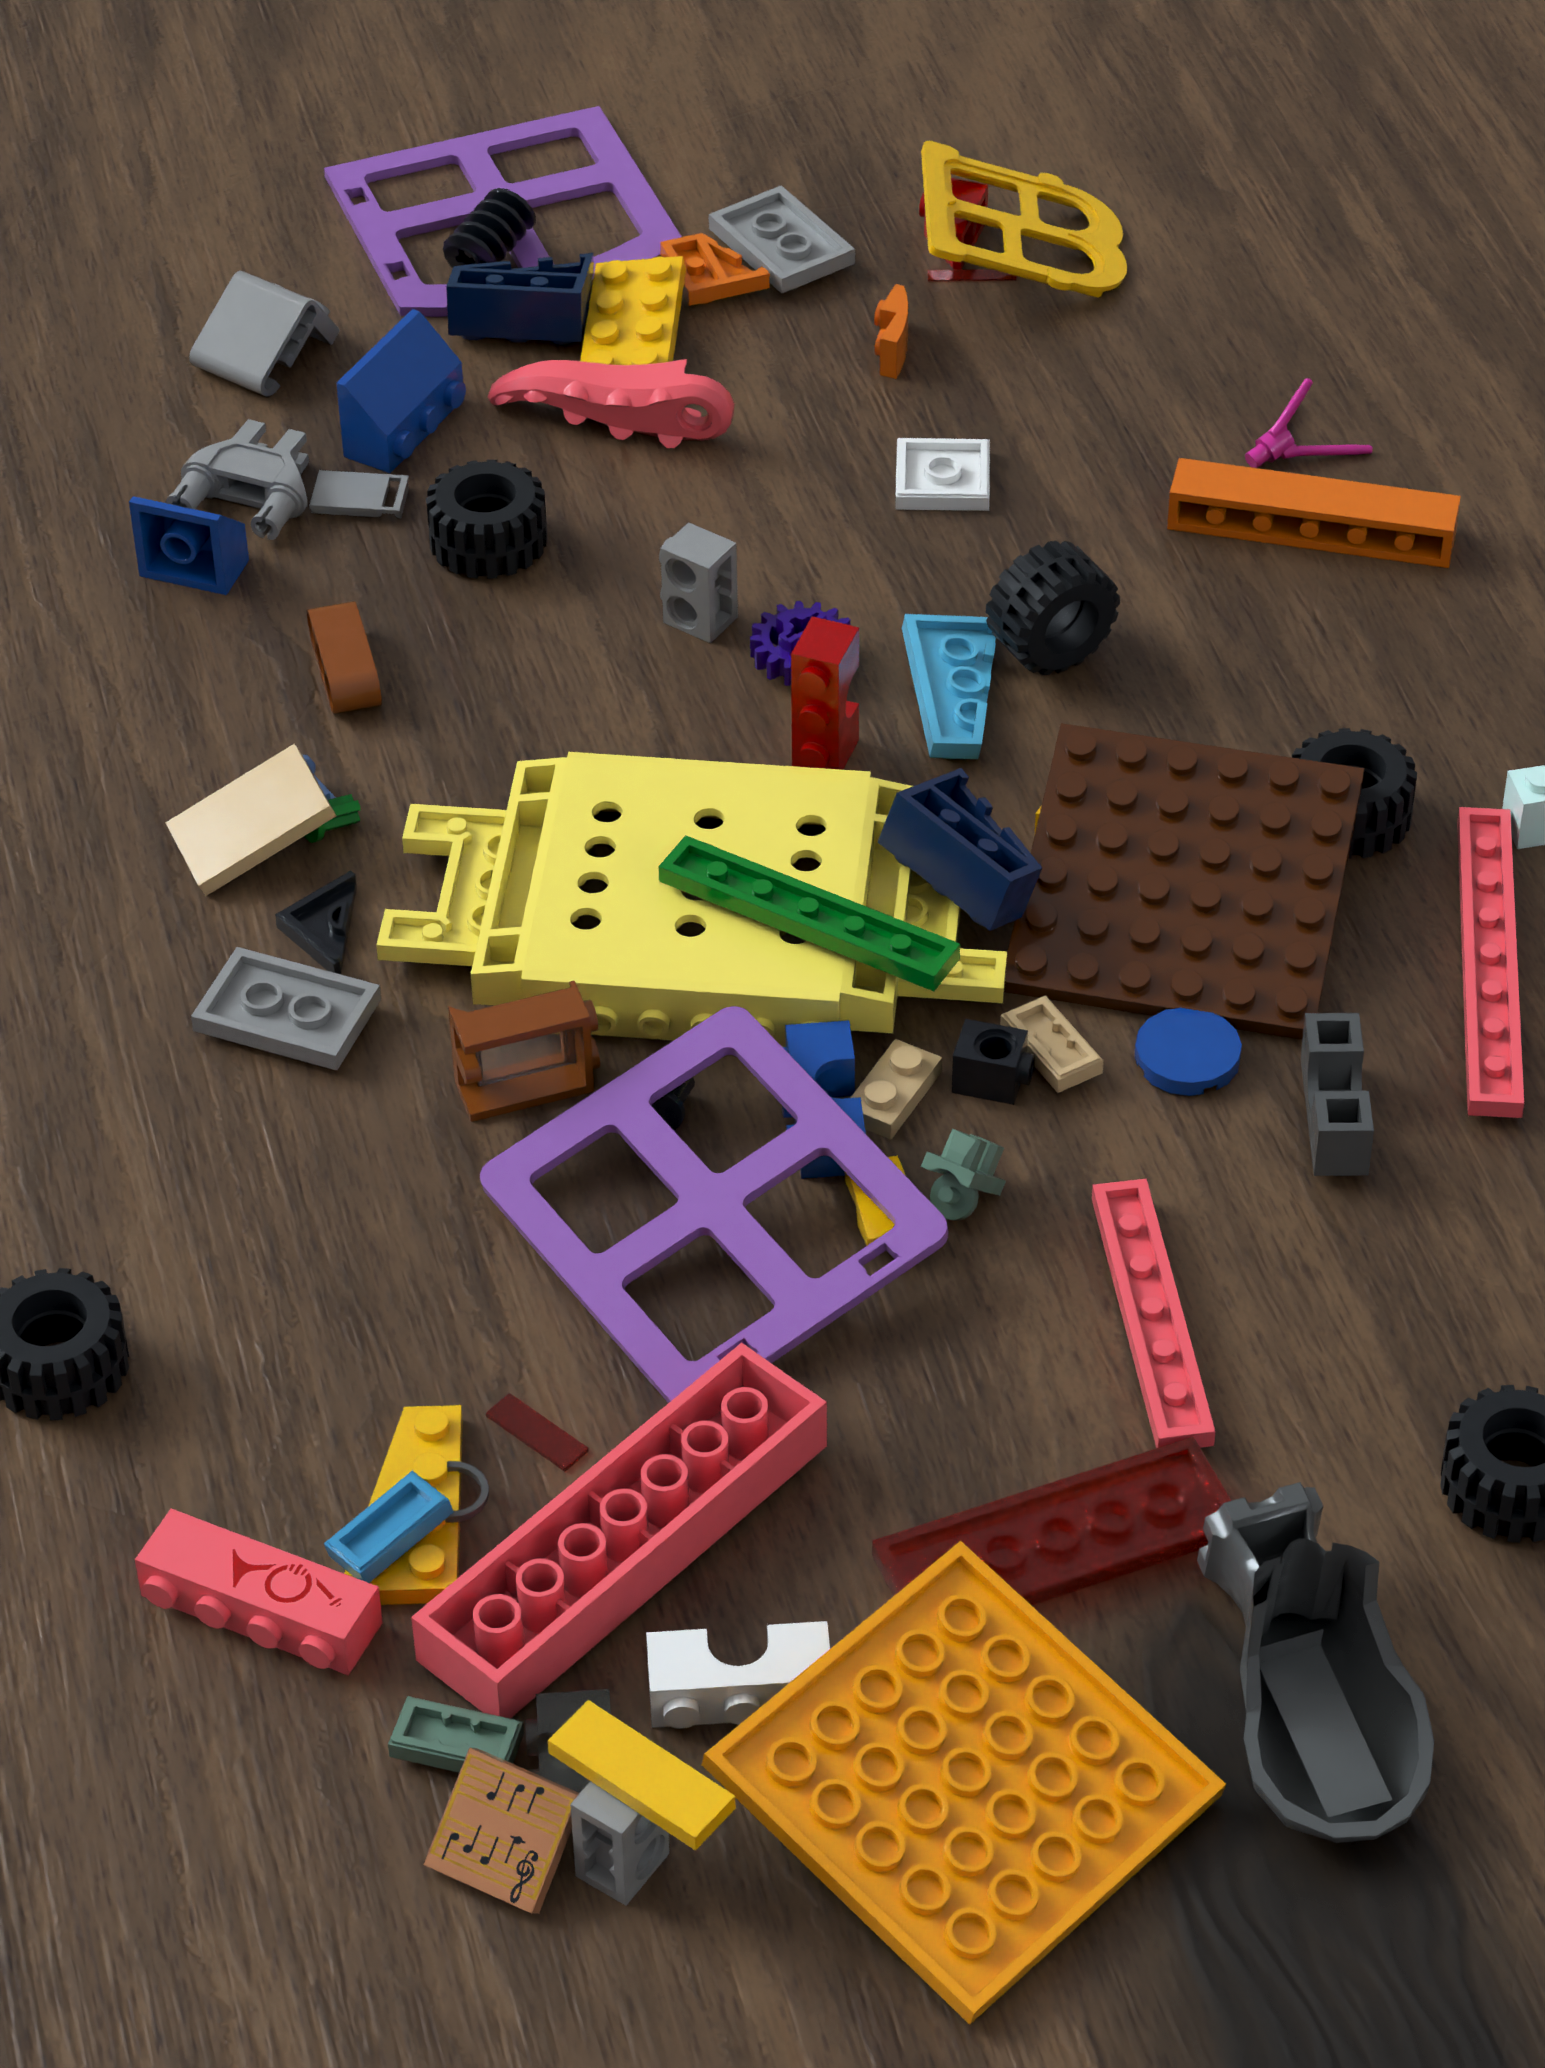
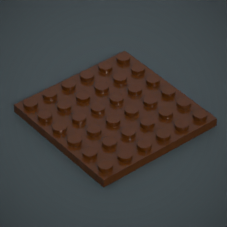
(1185, 879)

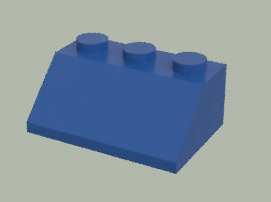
(398, 394)

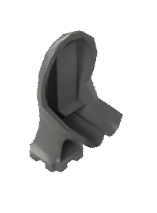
(1331, 1712)

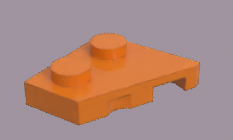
(713, 270)

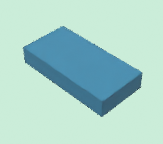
(388, 1527)

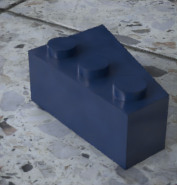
(521, 302)

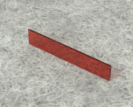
(968, 275)

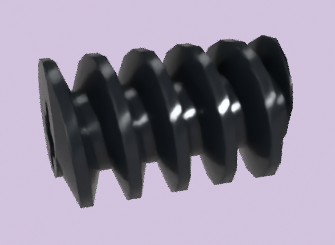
(490, 229)

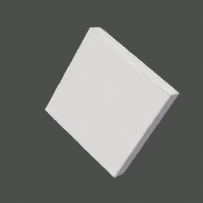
(943, 474)

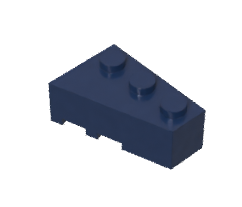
(961, 849)

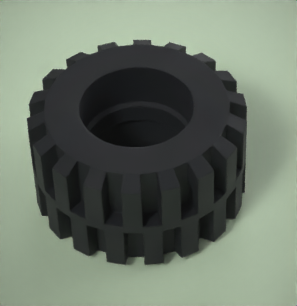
(486, 519)
(1052, 607)
(1386, 789)
(68, 1374)
(1482, 1487)

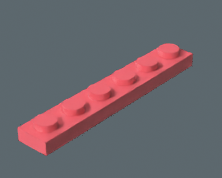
(1152, 1313)

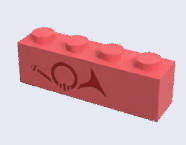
(259, 1592)

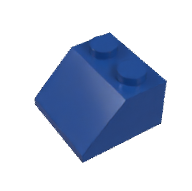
(188, 545)

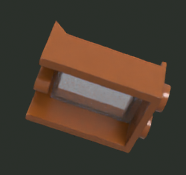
(524, 1052)

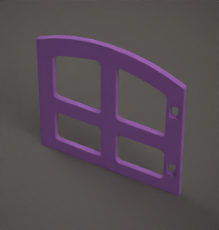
(381, 230)

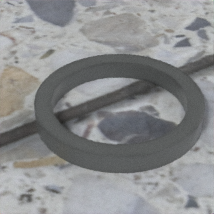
(479, 1477)

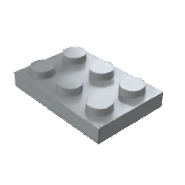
(783, 238)
(286, 1008)

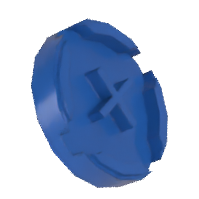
(1188, 1051)

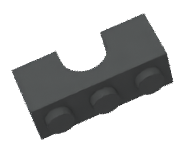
(1335, 1104)

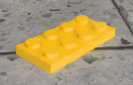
(634, 311)

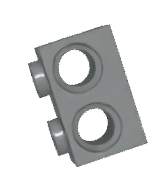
(699, 582)
(614, 1844)

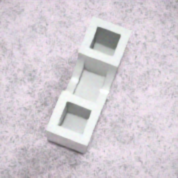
(698, 1689)

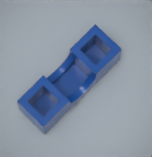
(829, 1058)

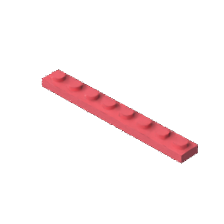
(1489, 964)

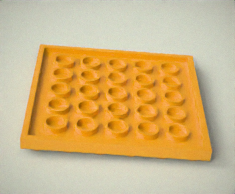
(964, 1779)

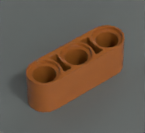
(344, 657)

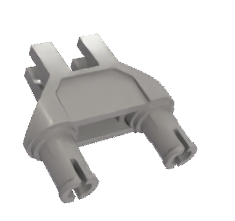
(249, 475)

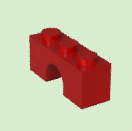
(821, 673)

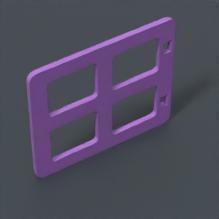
(712, 1201)

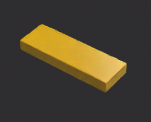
(641, 1774)

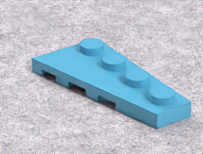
(951, 680)

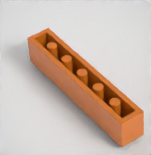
(1313, 512)

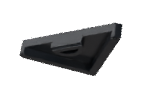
(322, 921)

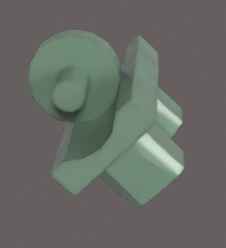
(966, 1168)

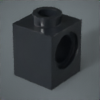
(991, 1062)

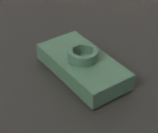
(443, 1734)

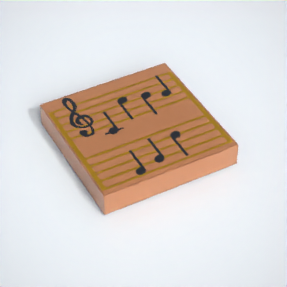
(503, 1830)

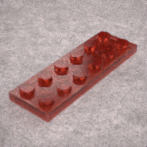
(1074, 1527)

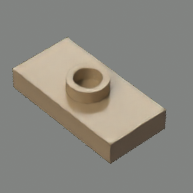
(1058, 1047)

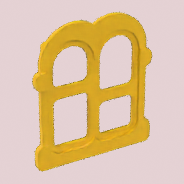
(1098, 241)

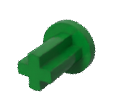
(346, 814)

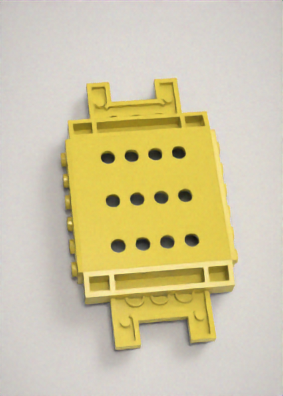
(521, 868)

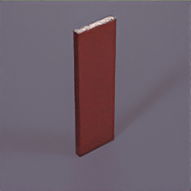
(537, 1432)

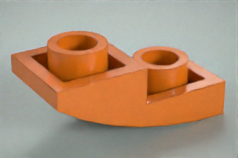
(892, 338)

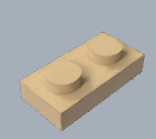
(896, 1086)

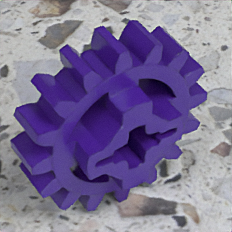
(783, 631)

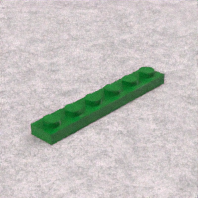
(810, 913)

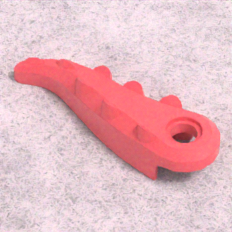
(624, 397)

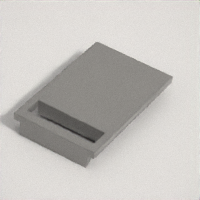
(357, 494)

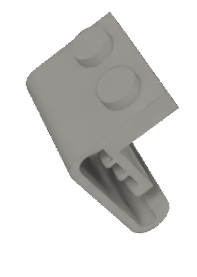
(255, 329)

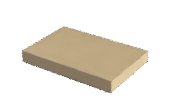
(250, 819)

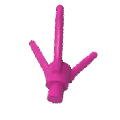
(1280, 442)

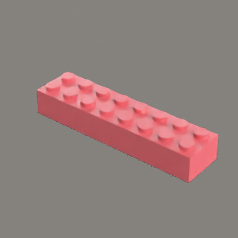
(619, 1533)

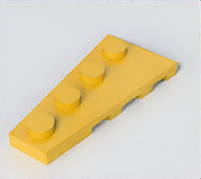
(424, 1444)

